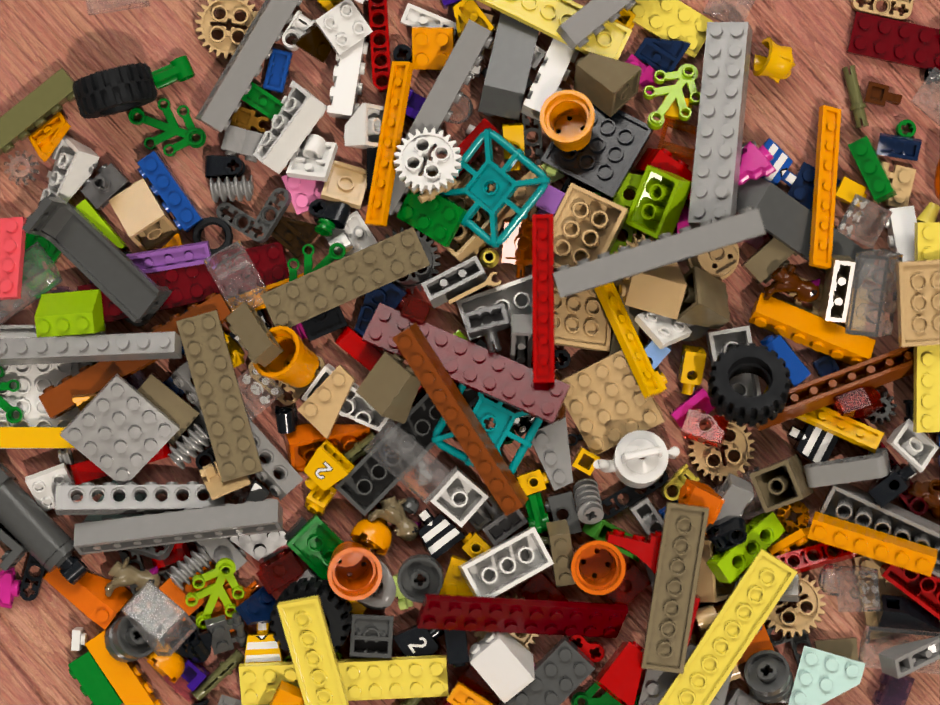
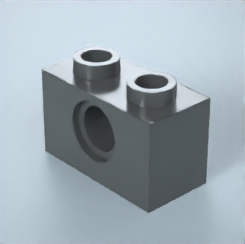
(564, 501)

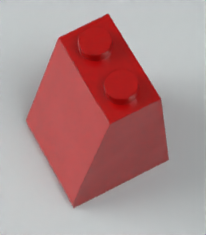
(622, 673)

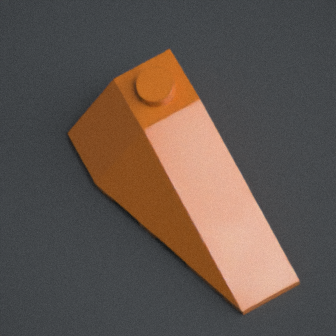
(90, 596)

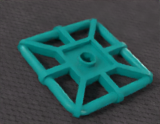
(505, 187)
(503, 422)

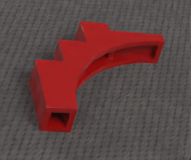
(647, 551)

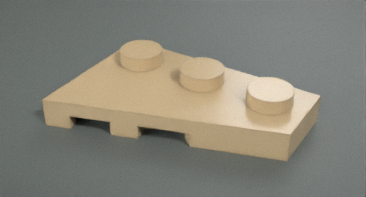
(327, 401)

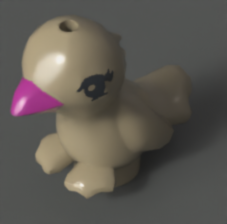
(394, 513)
(127, 575)

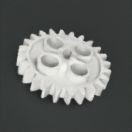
(411, 154)

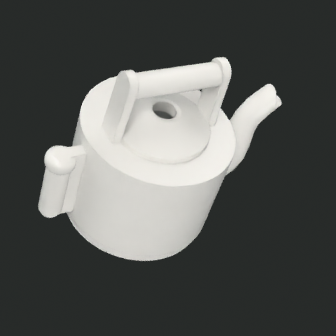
(631, 469)

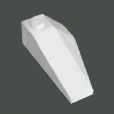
(71, 168)

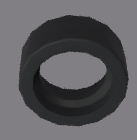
(213, 221)

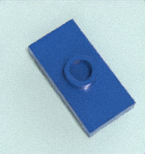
(277, 70)

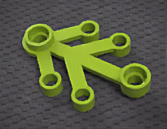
(673, 92)
(215, 590)

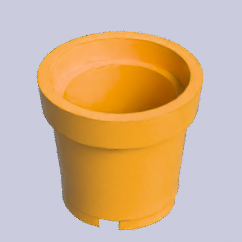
(555, 116)
(302, 360)

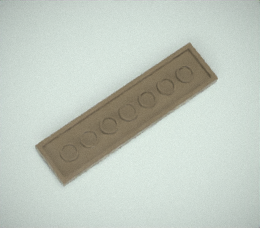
(345, 279)
(219, 396)
(674, 587)

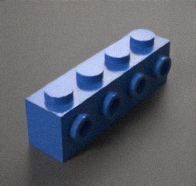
(170, 191)

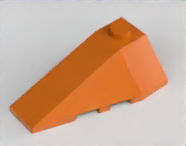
(307, 439)
(701, 495)

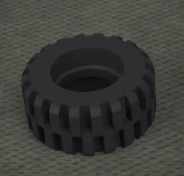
(115, 90)
(754, 361)
(333, 606)

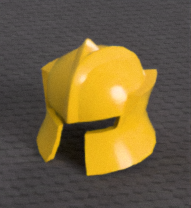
(777, 64)

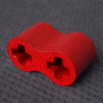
(177, 554)
(587, 645)

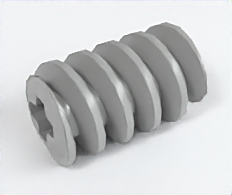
(232, 189)
(189, 446)
(588, 501)
(189, 567)

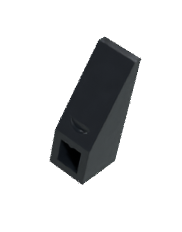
(905, 614)

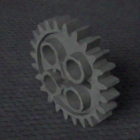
(421, 275)

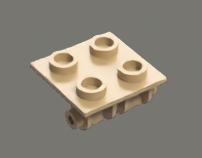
(214, 484)

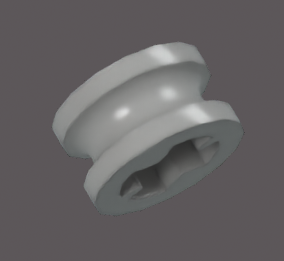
(65, 456)

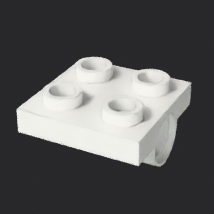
(343, 26)
(313, 159)
(354, 236)
(661, 329)
(43, 485)

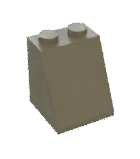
(606, 81)
(704, 300)
(390, 387)
(781, 483)

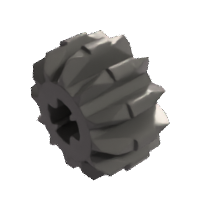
(886, 410)

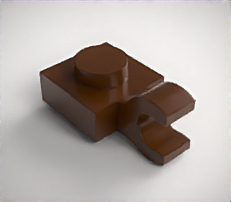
(878, 95)

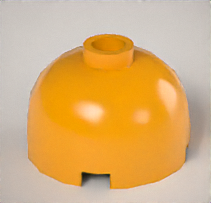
(373, 535)
(167, 665)

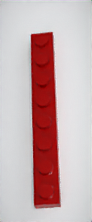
(543, 298)

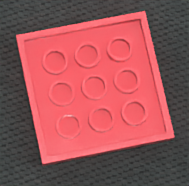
(11, 257)

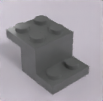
(371, 636)

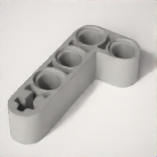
(849, 469)

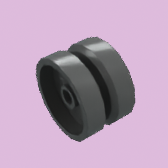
(408, 573)
(125, 641)
(768, 676)

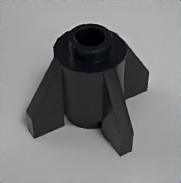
(196, 646)

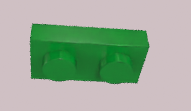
(262, 101)

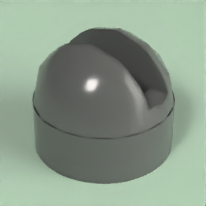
(411, 505)

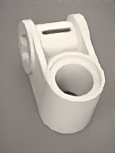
(296, 29)

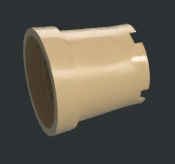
(725, 266)

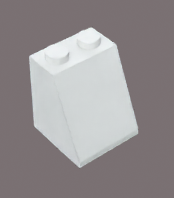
(502, 664)

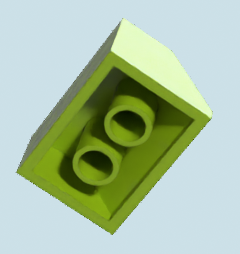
(658, 202)
(69, 313)

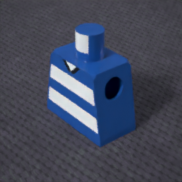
(781, 163)

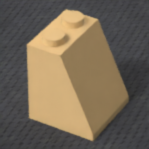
(143, 216)
(656, 291)

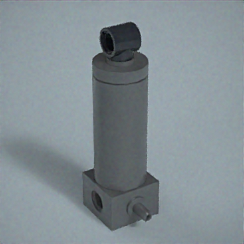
(37, 530)

